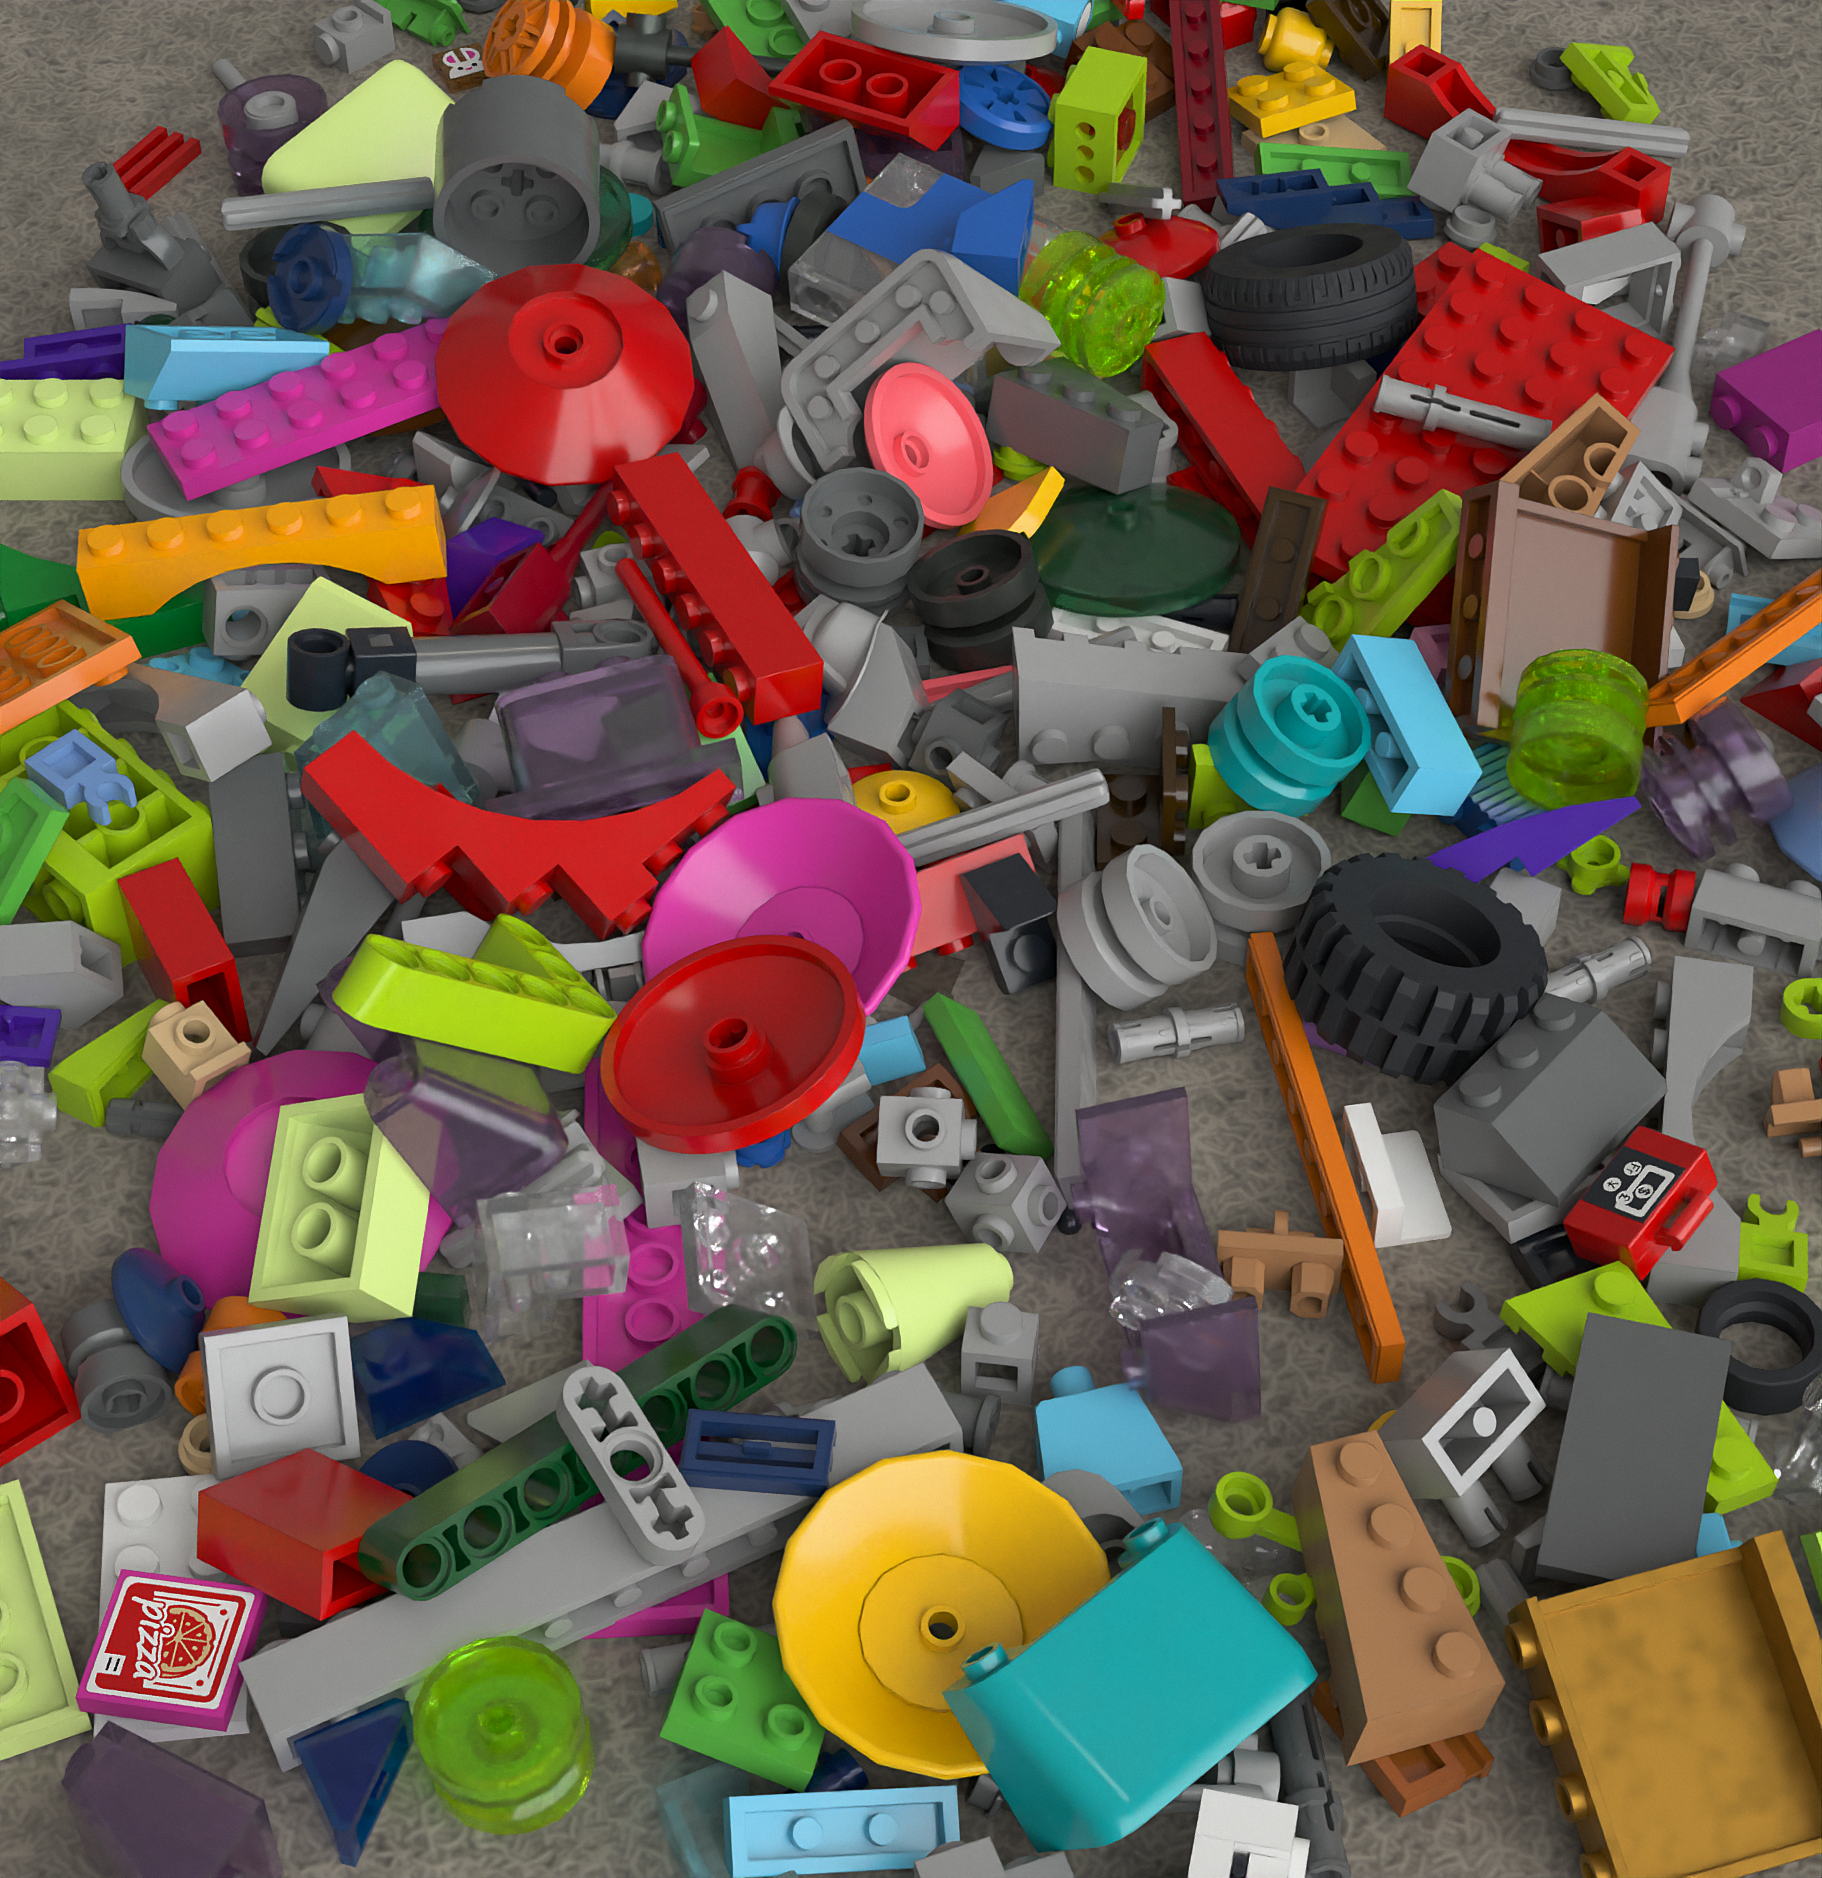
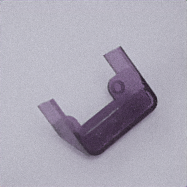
(1143, 1197)

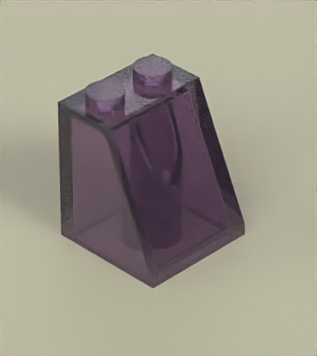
(163, 1815)

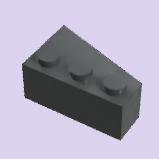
(1074, 424)
(260, 853)

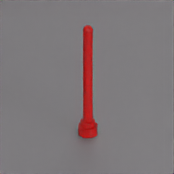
(712, 704)

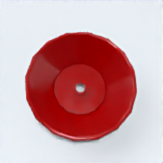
(555, 412)

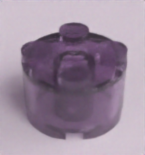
(702, 258)

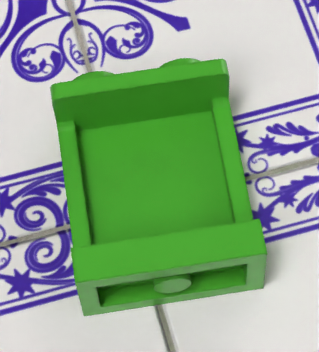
(706, 146)

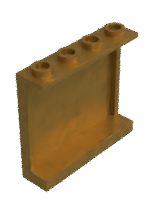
(1682, 1714)

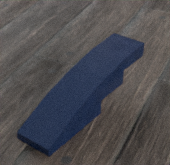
(1306, 199)

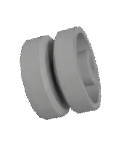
(1256, 876)
(1136, 928)

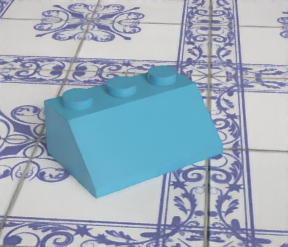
(207, 361)

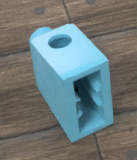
(1106, 1435)

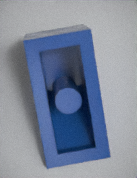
(997, 235)

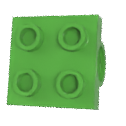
(742, 1705)

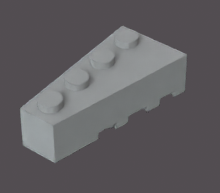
(1107, 700)

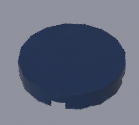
(310, 279)

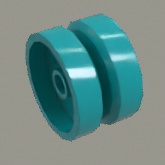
(1289, 736)

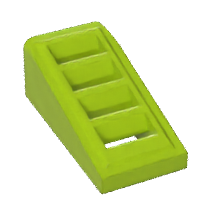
(104, 1069)

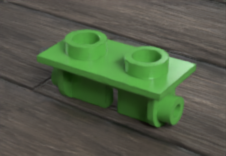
(433, 22)

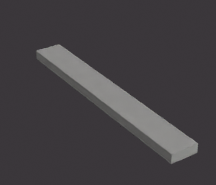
(1074, 1012)

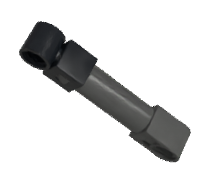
(331, 666)

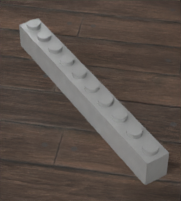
(571, 1576)

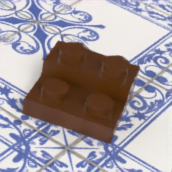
(1137, 39)

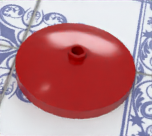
(733, 1044)

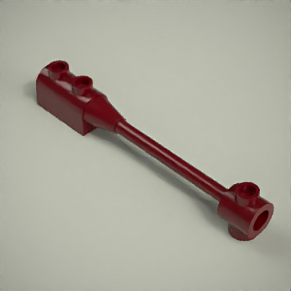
(534, 583)

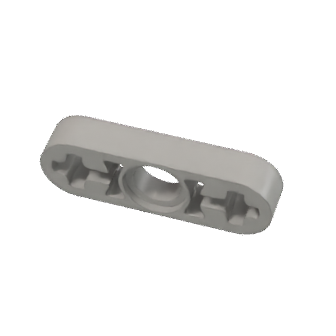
(675, 1500)

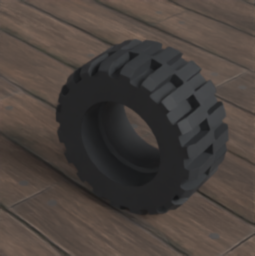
(1411, 966)

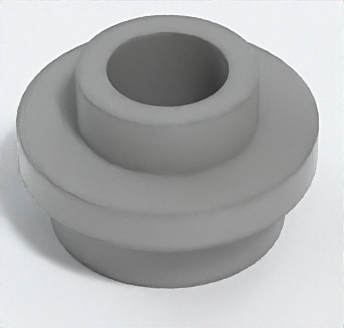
(1470, 227)

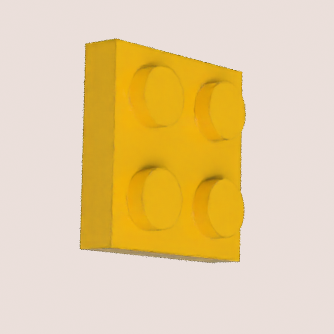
(1289, 99)

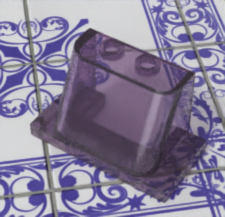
(605, 741)

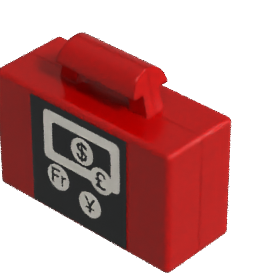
(1643, 1202)

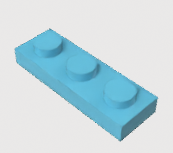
(837, 1830)

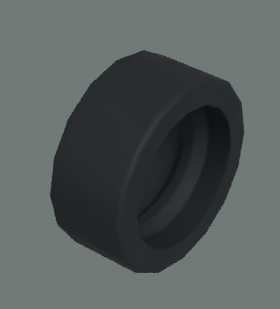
(1771, 1304)

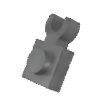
(1485, 1330)

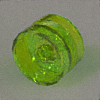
(504, 1735)

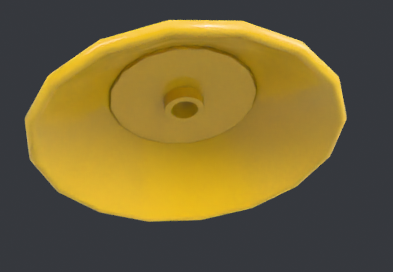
(914, 1549)

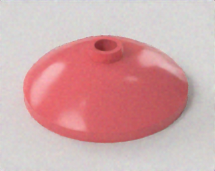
(931, 440)

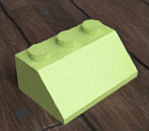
(338, 1217)

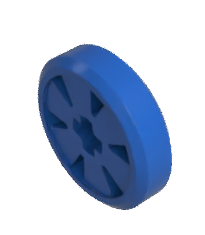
(1003, 107)

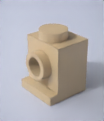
(191, 1050)

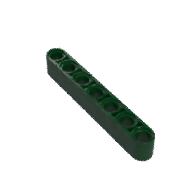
(700, 1368)

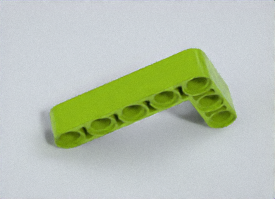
(505, 1001)

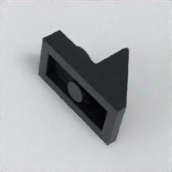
(1013, 922)

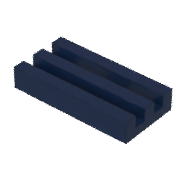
(756, 1464)

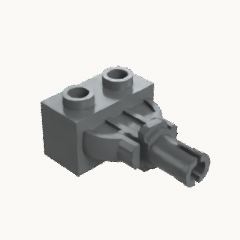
(140, 252)

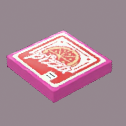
(172, 1650)

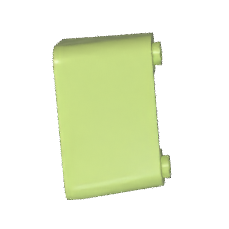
(369, 136)

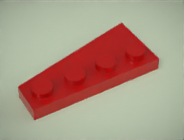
(419, 602)

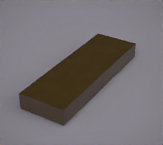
(1278, 567)

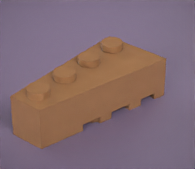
(1576, 460)
(1390, 1614)

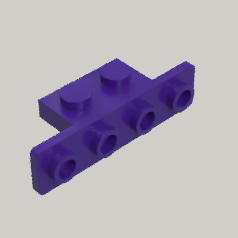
(71, 356)

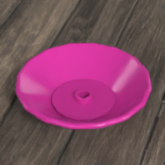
(797, 872)
(219, 1162)

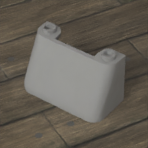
(921, 313)

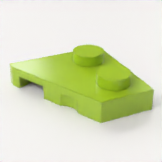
(1605, 75)

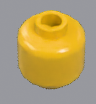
(1293, 38)

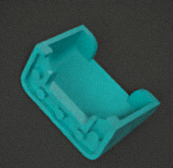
(1128, 1693)

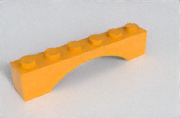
(146, 563)

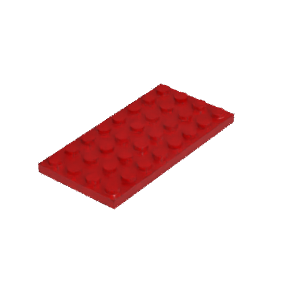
(1487, 340)

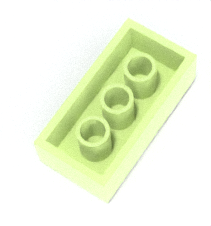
(66, 438)

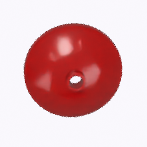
(1169, 247)

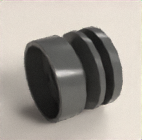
(859, 540)

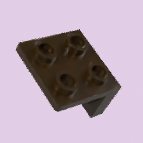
(1145, 805)

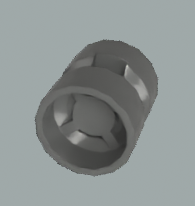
(113, 1374)

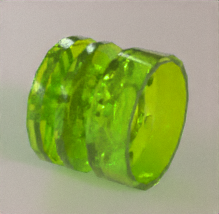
(1095, 301)
(1577, 729)

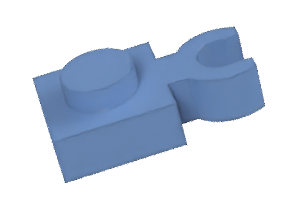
(79, 771)

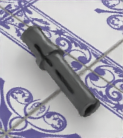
(1308, 1786)

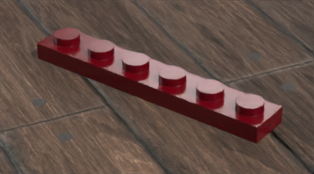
(1201, 99)

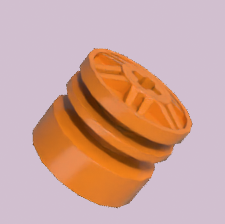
(553, 44)

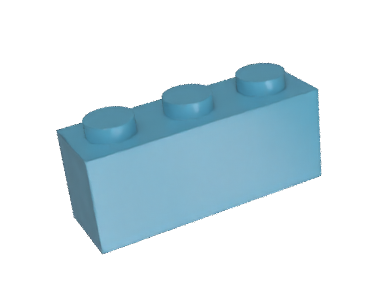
(1415, 740)

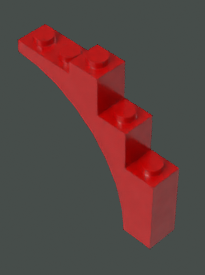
(509, 861)

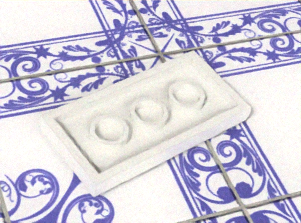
(155, 1531)

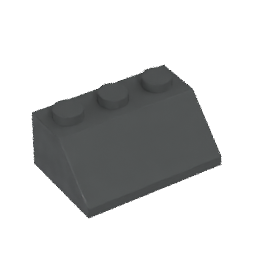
(1546, 1102)

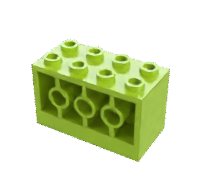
(88, 857)

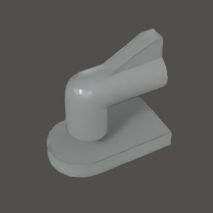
(846, 1105)

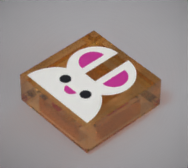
(460, 67)

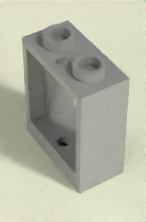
(1634, 250)

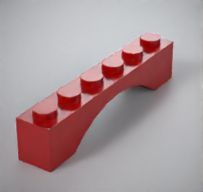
(1432, 89)

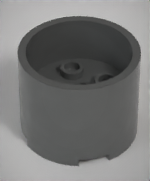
(517, 176)

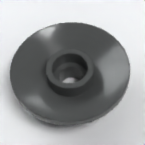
(461, 507)

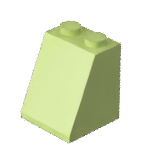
(324, 607)

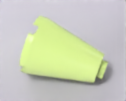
(903, 1302)

